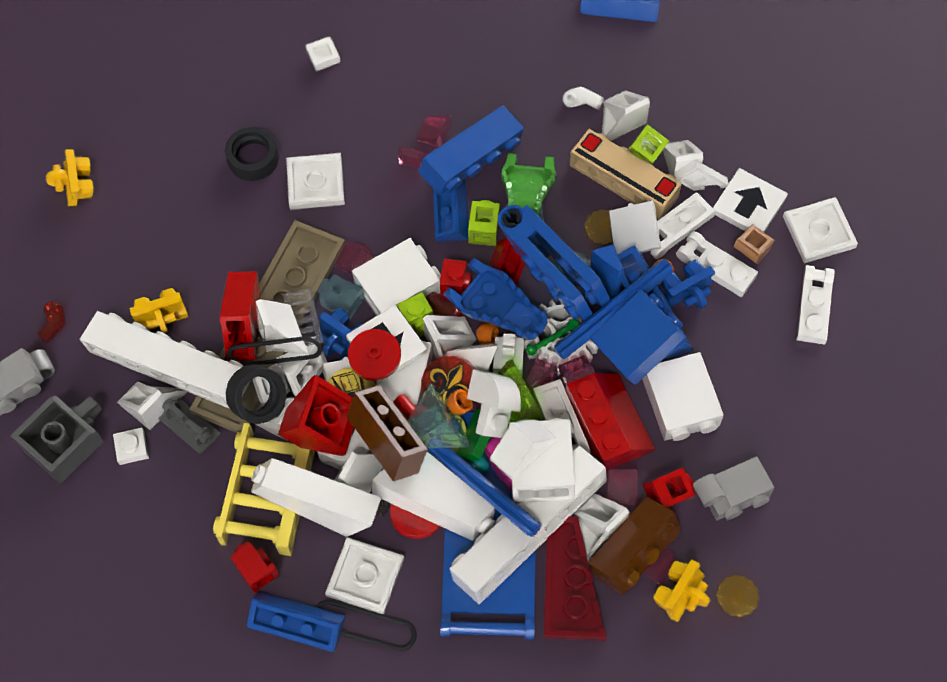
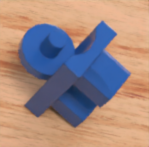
(692, 289)
(334, 332)

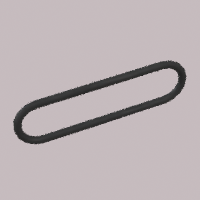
(272, 342)
(377, 615)

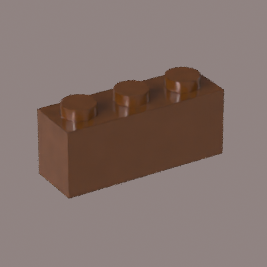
(386, 433)
(635, 545)

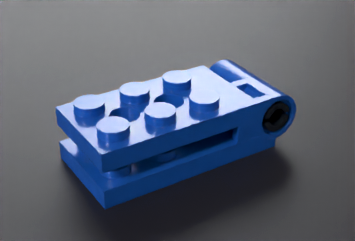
(537, 242)

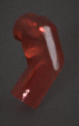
(441, 307)
(55, 321)

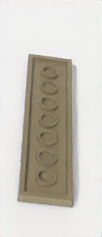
(299, 264)

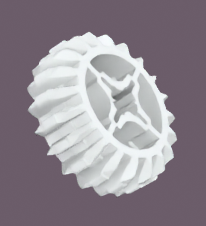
(555, 314)

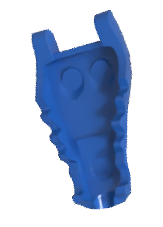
(498, 301)

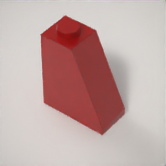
(239, 314)

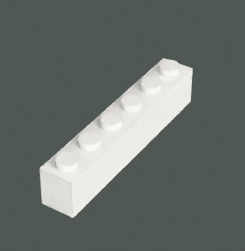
(160, 357)
(507, 547)

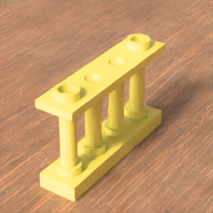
(282, 535)

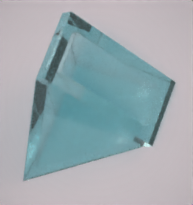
(436, 423)

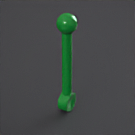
(571, 325)

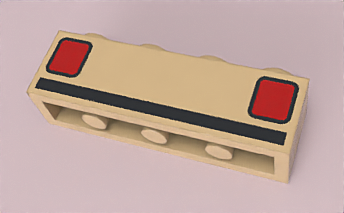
(624, 172)

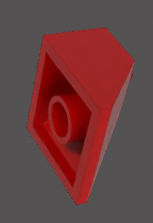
(318, 418)

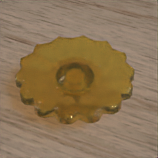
(599, 227)
(737, 595)

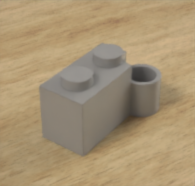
(21, 377)
(735, 489)

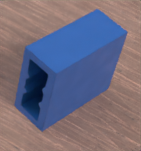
(639, 336)

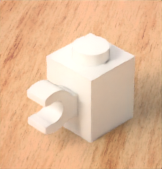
(508, 348)

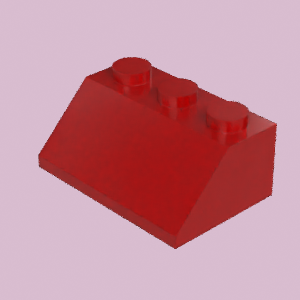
(609, 419)

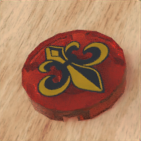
(447, 376)

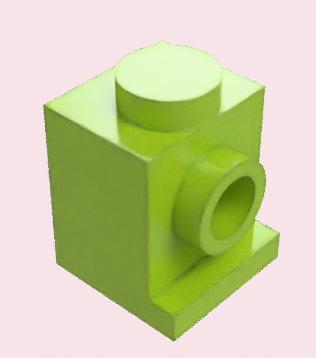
(648, 144)
(483, 223)
(414, 311)

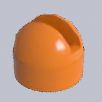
(487, 332)
(456, 409)

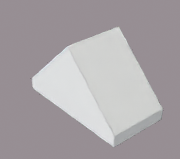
(680, 154)
(299, 372)
(521, 446)

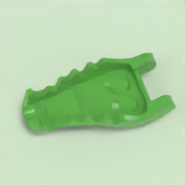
(526, 183)

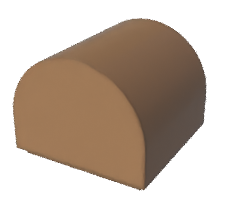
(754, 244)

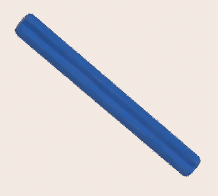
(584, 331)
(487, 490)

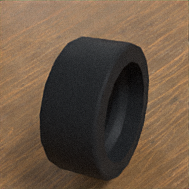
(248, 136)
(272, 406)

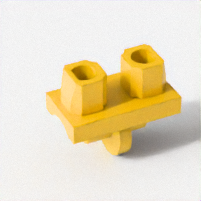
(67, 176)
(159, 311)
(687, 592)

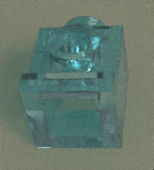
(348, 300)

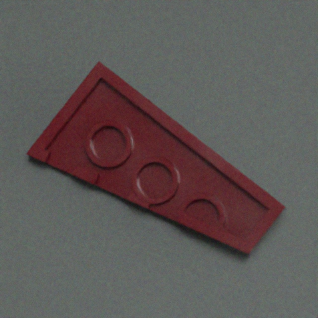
(570, 597)

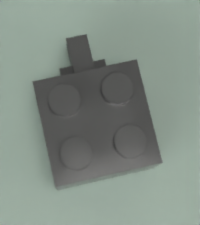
(60, 436)

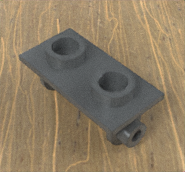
(188, 426)

